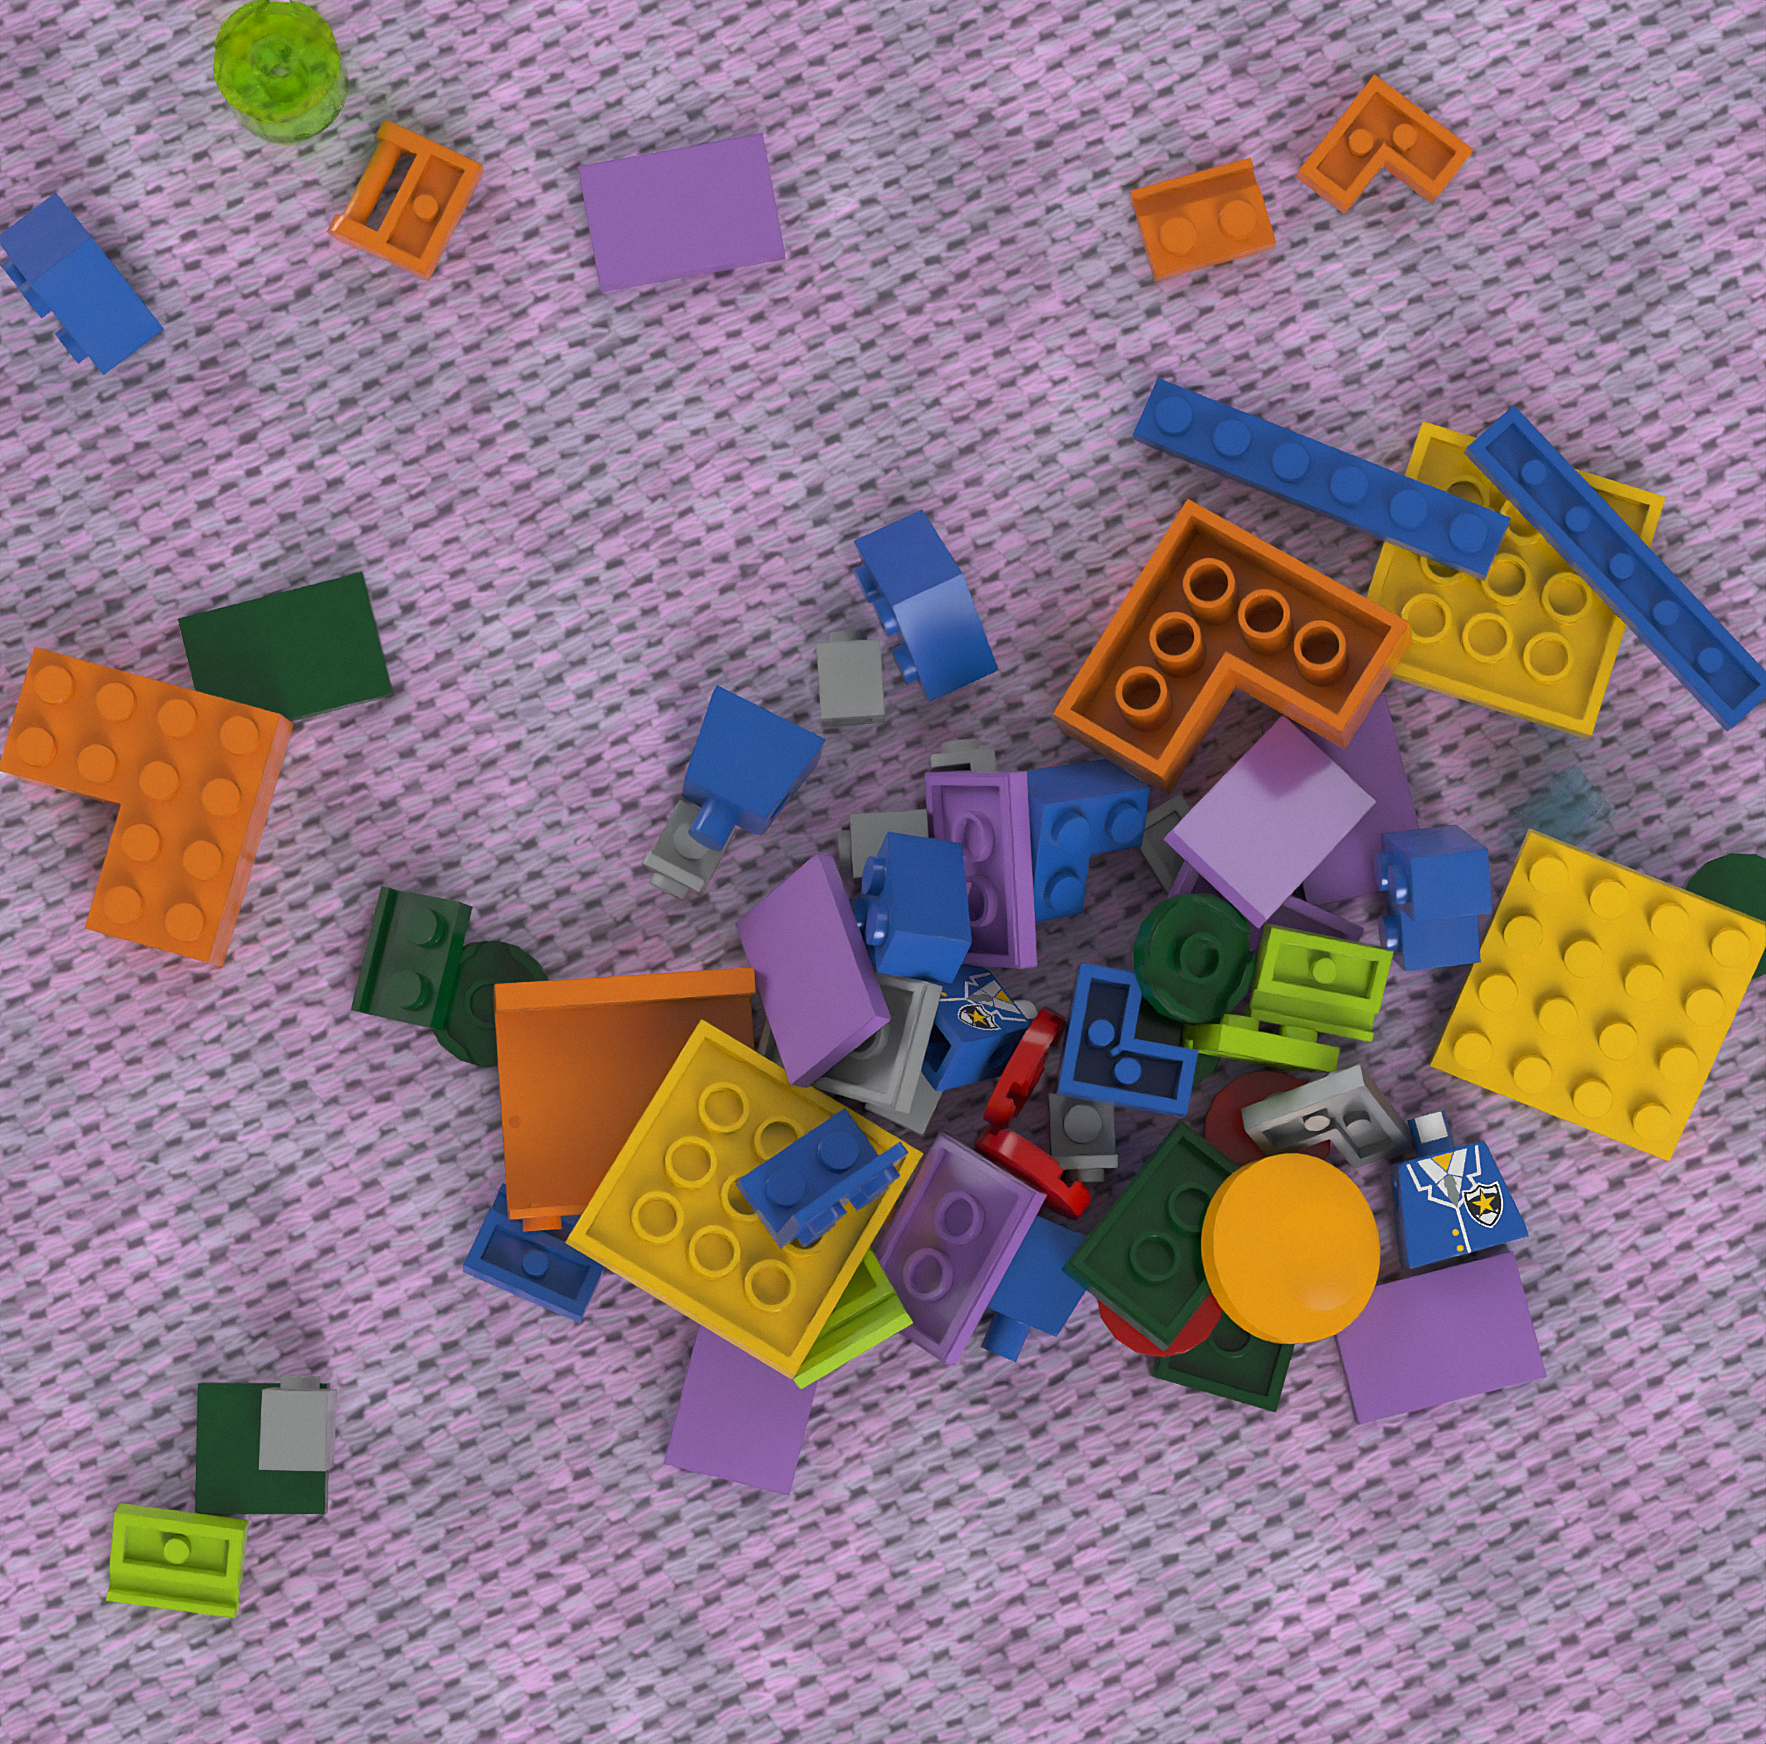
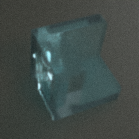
(1565, 808)

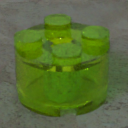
(297, 40)

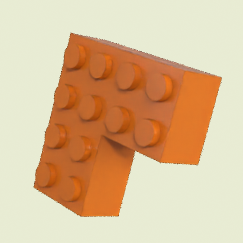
(1221, 617)
(188, 785)

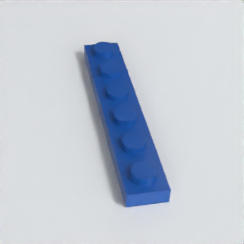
(1321, 479)
(1620, 567)

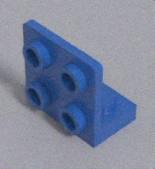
(812, 1179)

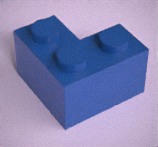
(69, 274)
(927, 605)
(1074, 815)
(1434, 892)
(915, 908)
(1105, 1061)

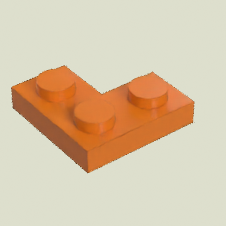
(1380, 133)

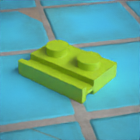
(1318, 982)
(1239, 1040)
(860, 1320)
(177, 1560)

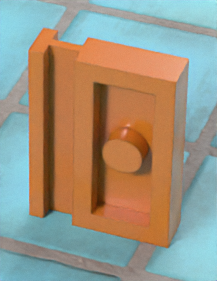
(1202, 219)

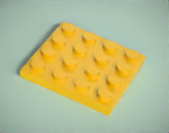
(1527, 635)
(1600, 995)
(687, 1232)

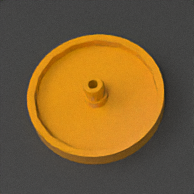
(1290, 1248)

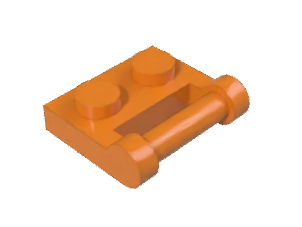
(423, 208)

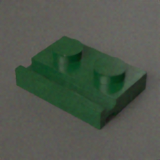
(411, 958)

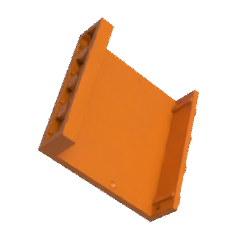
(585, 1066)

